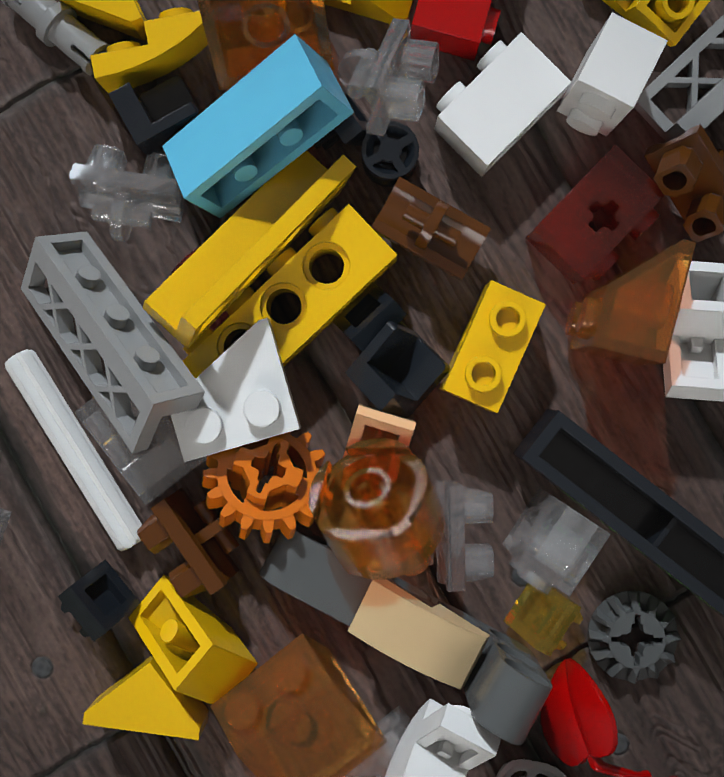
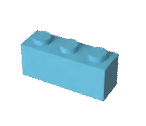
(257, 128)

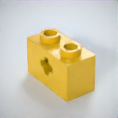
(492, 346)

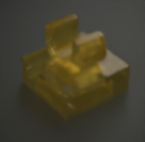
(543, 618)

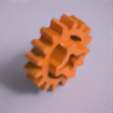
(285, 489)

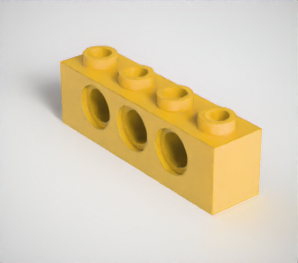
(334, 233)

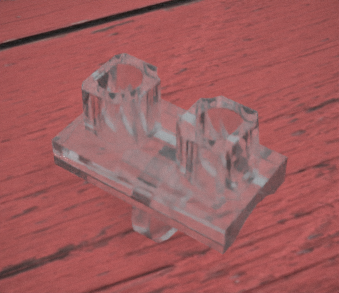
(392, 76)
(124, 196)
(455, 559)

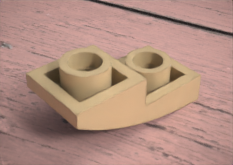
(417, 635)

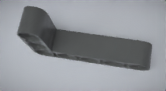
(504, 686)

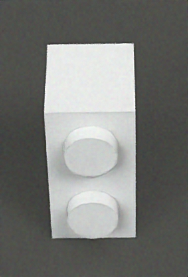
(611, 76)
(500, 103)

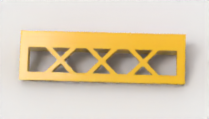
(245, 246)

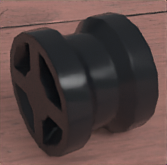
(389, 149)

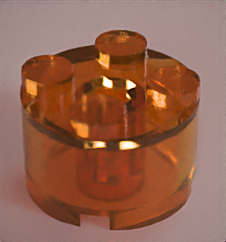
(378, 510)

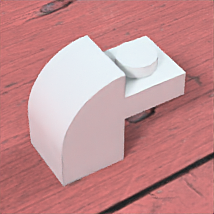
(697, 345)
(442, 743)

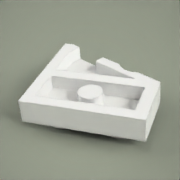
(242, 399)

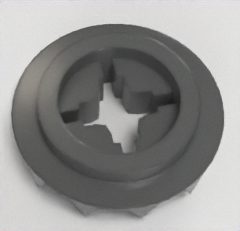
(615, 618)

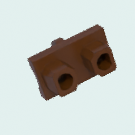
(693, 178)
(430, 229)
(199, 540)

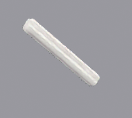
(74, 448)

